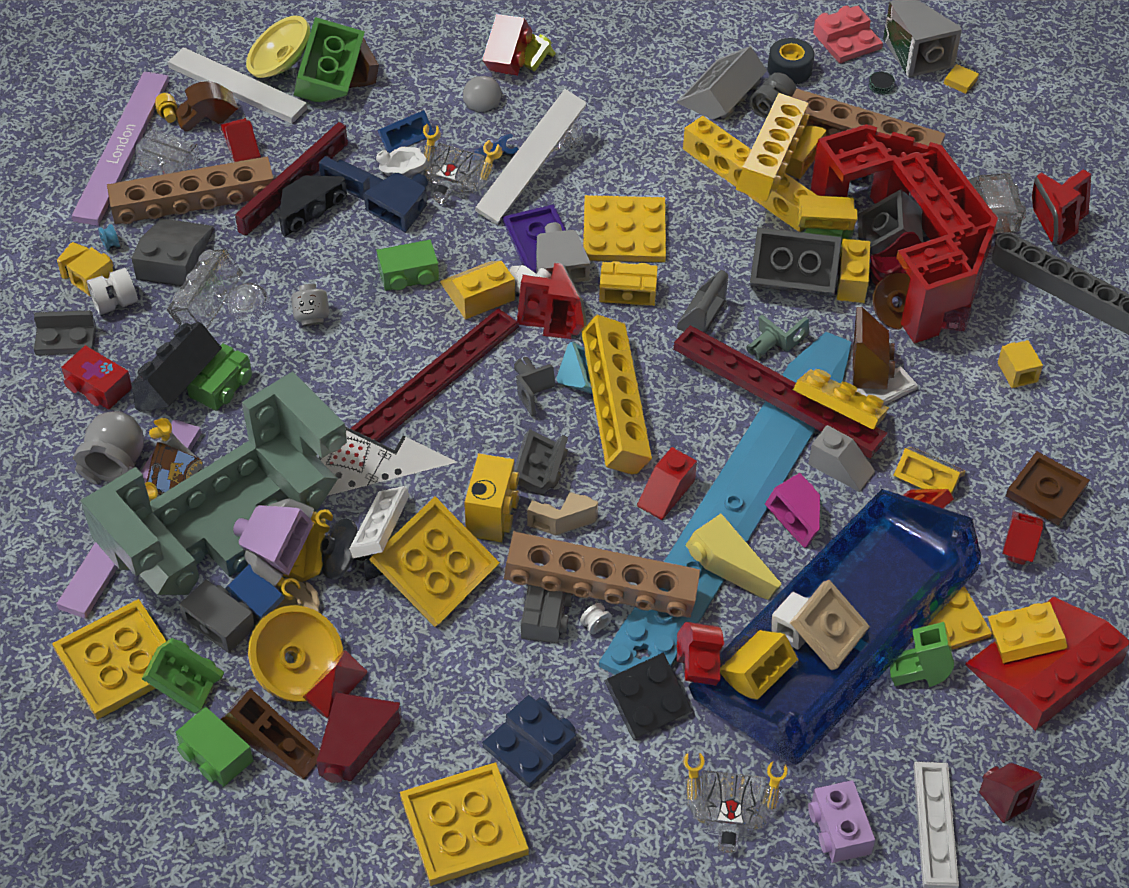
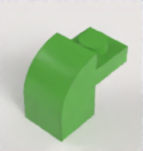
(929, 659)

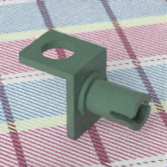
(773, 335)

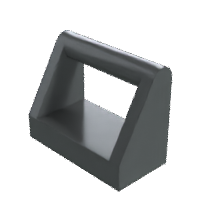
(706, 303)

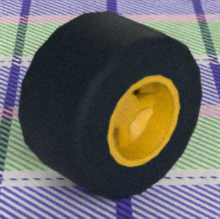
(791, 58)

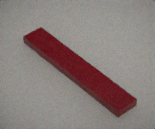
(306, 165)

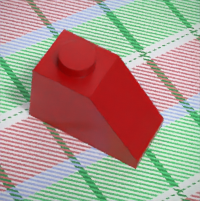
(668, 483)
(1022, 537)

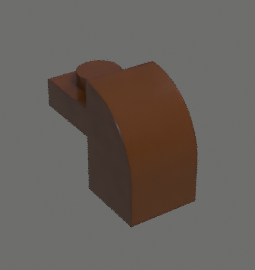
(203, 101)

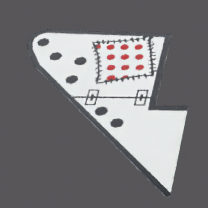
(370, 462)

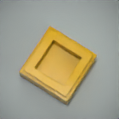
(961, 78)

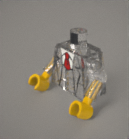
(456, 170)
(731, 802)

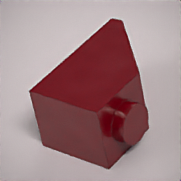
(1010, 789)

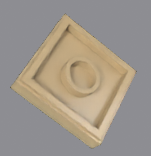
(830, 624)

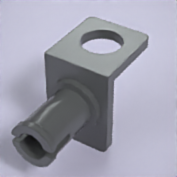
(532, 381)

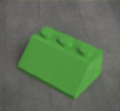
(328, 61)

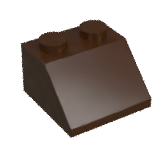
(871, 353)

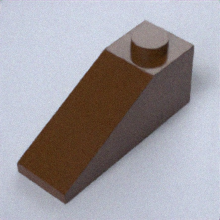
(270, 734)

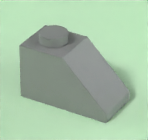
(840, 459)

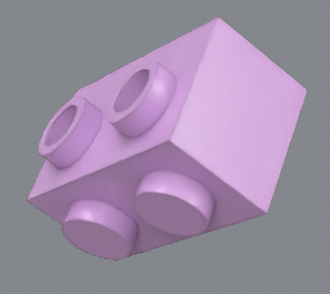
(842, 821)

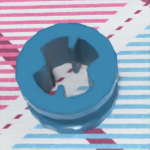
(108, 237)

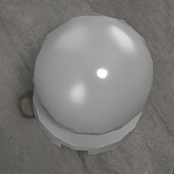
(109, 447)

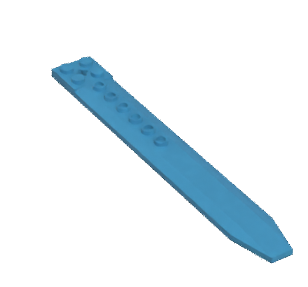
(740, 495)

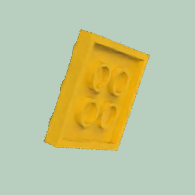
(624, 228)
(434, 561)
(111, 657)
(463, 823)

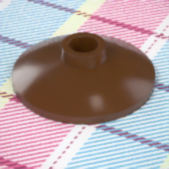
(889, 287)

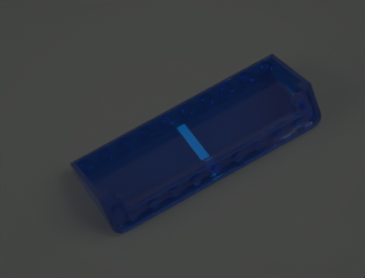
(898, 571)

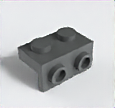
(540, 461)

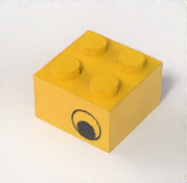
(491, 497)

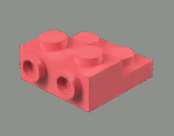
(846, 33)

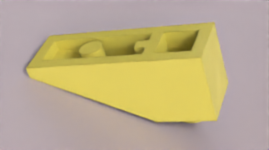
(730, 557)

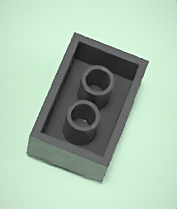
(795, 261)

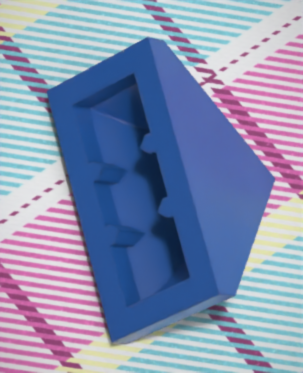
(405, 131)

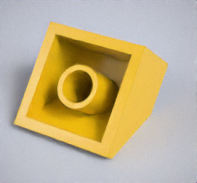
(480, 288)

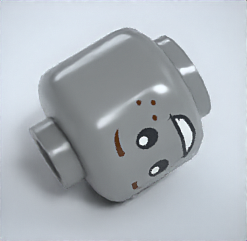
(310, 305)

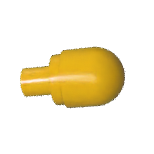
(168, 105)

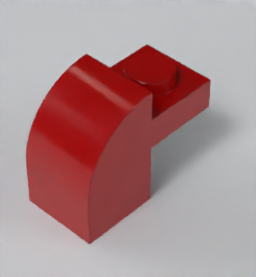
(700, 651)

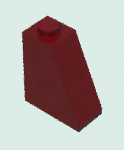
(355, 734)

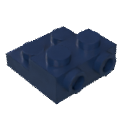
(531, 740)

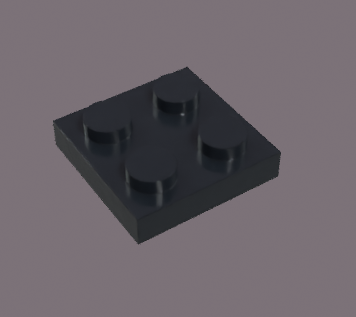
(648, 695)

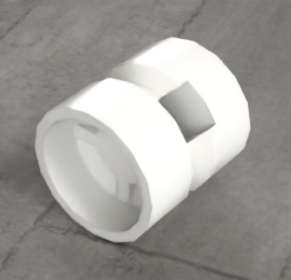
(121, 287)

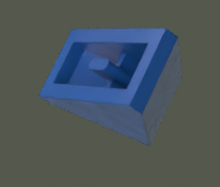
(254, 592)

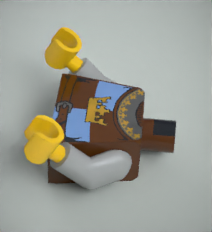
(170, 461)

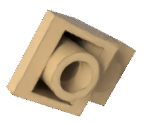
(575, 513)

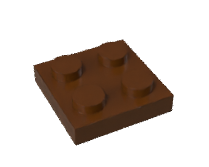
(1047, 488)

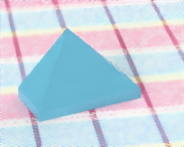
(574, 369)

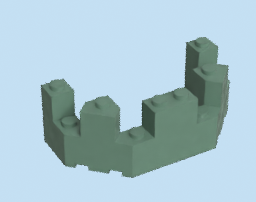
(197, 517)

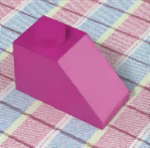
(797, 508)

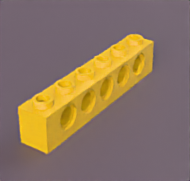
(773, 147)
(727, 157)
(616, 395)

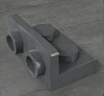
(63, 332)

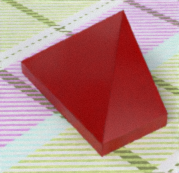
(339, 678)

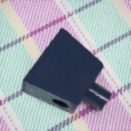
(398, 199)

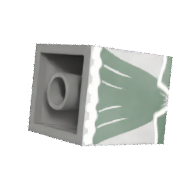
(920, 37)

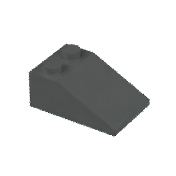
(170, 251)

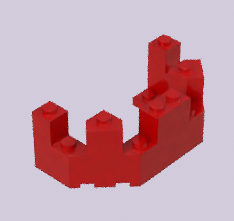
(954, 216)

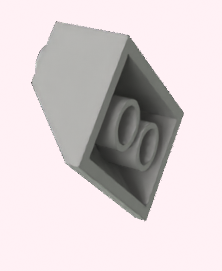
(724, 84)

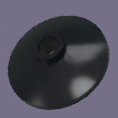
(335, 548)

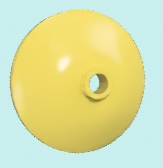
(278, 47)

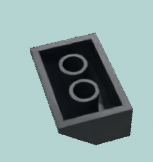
(174, 367)

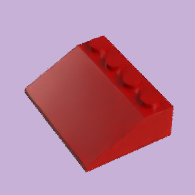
(1050, 681)

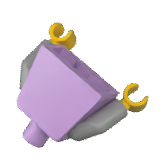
(276, 537)

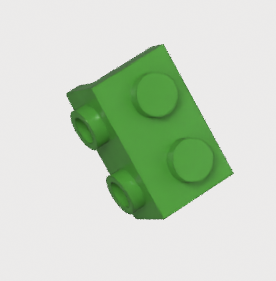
(182, 674)

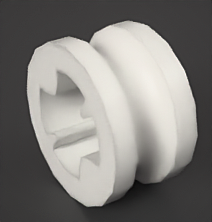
(596, 618)

